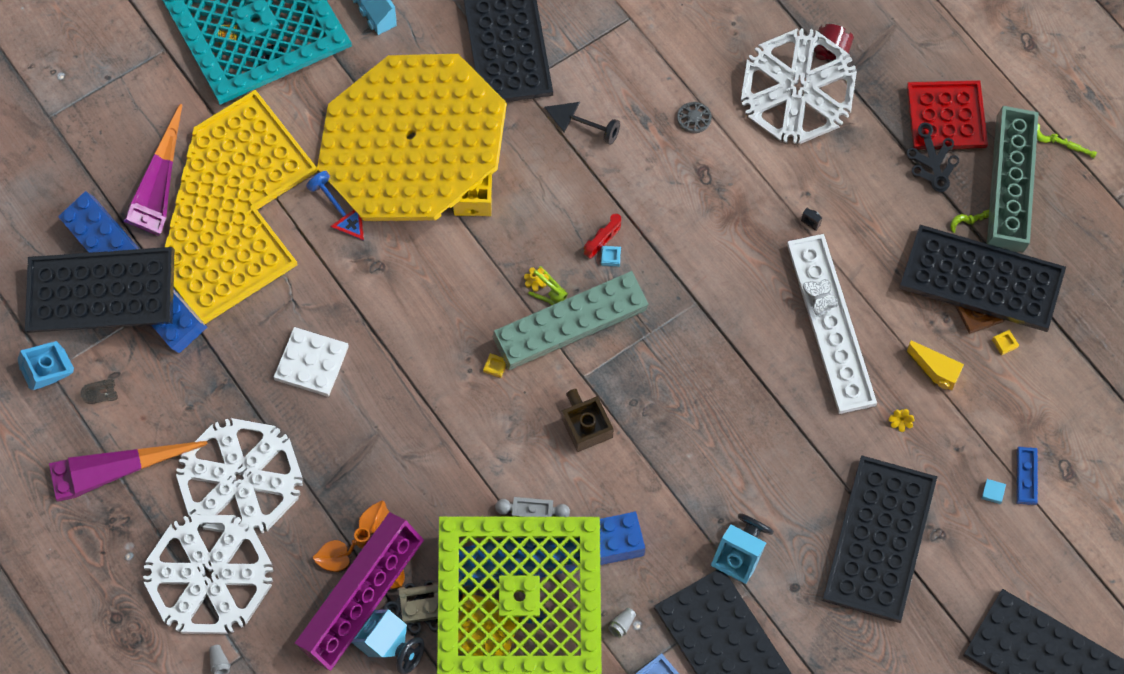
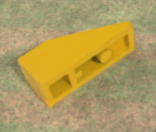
(937, 366)

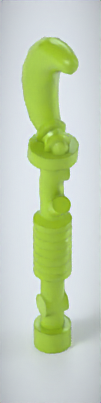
(1071, 145)
(968, 219)

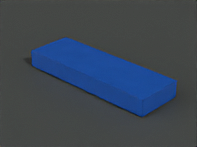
(1027, 475)

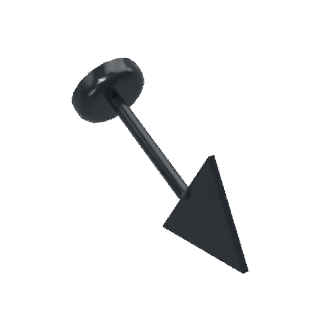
(564, 113)

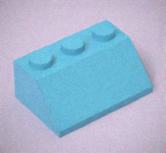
(380, 14)

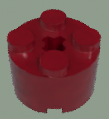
(838, 36)

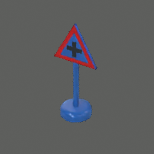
(351, 222)

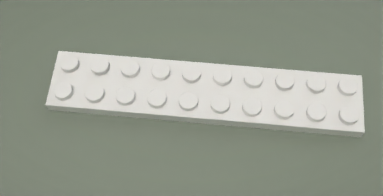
(833, 328)

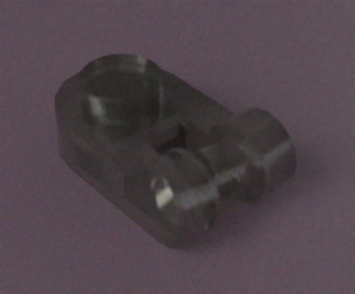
(92, 393)

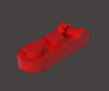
(603, 236)

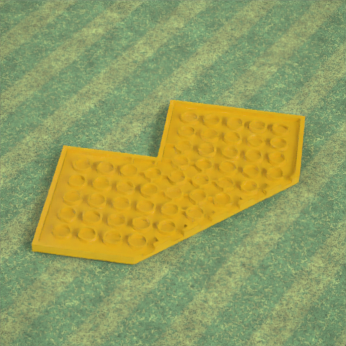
(218, 235)

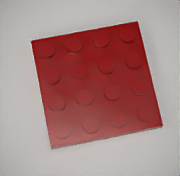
(953, 111)

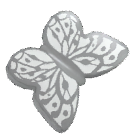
(821, 295)

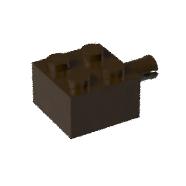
(586, 421)

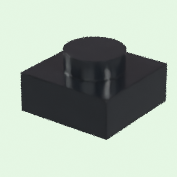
(811, 218)

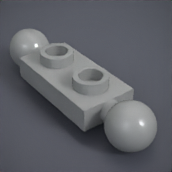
(531, 508)

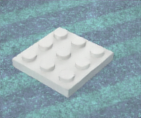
(311, 361)

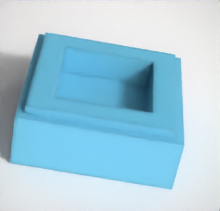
(610, 256)
(993, 491)

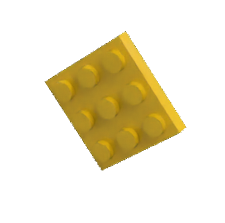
(468, 626)

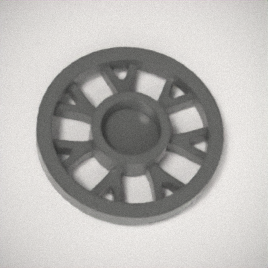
(694, 117)

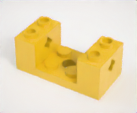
(476, 202)

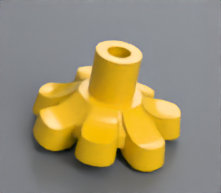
(533, 280)
(902, 419)

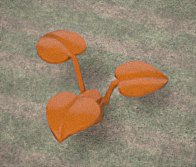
(334, 553)

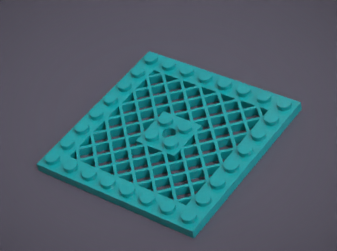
(270, 70)

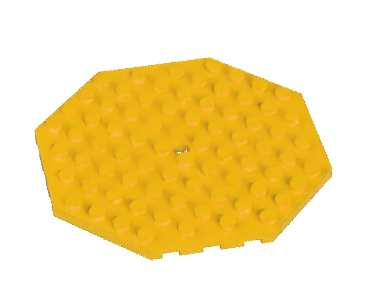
(414, 179)

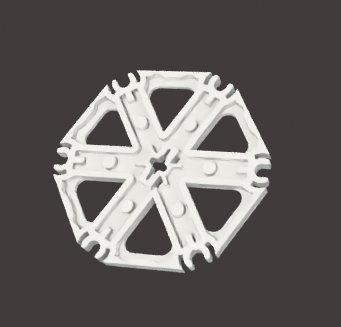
(785, 76)
(252, 472)
(189, 574)

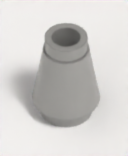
(621, 623)
(218, 662)

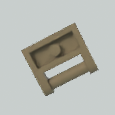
(421, 609)

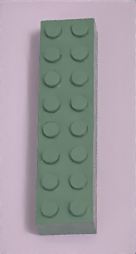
(1012, 179)
(570, 320)

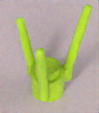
(556, 293)

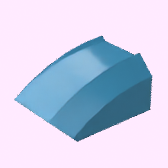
(44, 365)

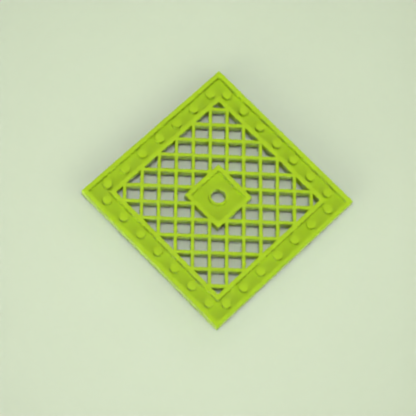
(529, 528)

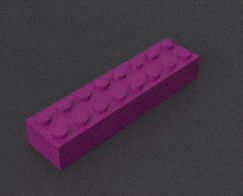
(359, 591)

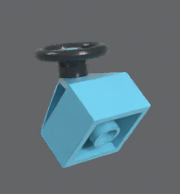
(741, 549)
(385, 637)

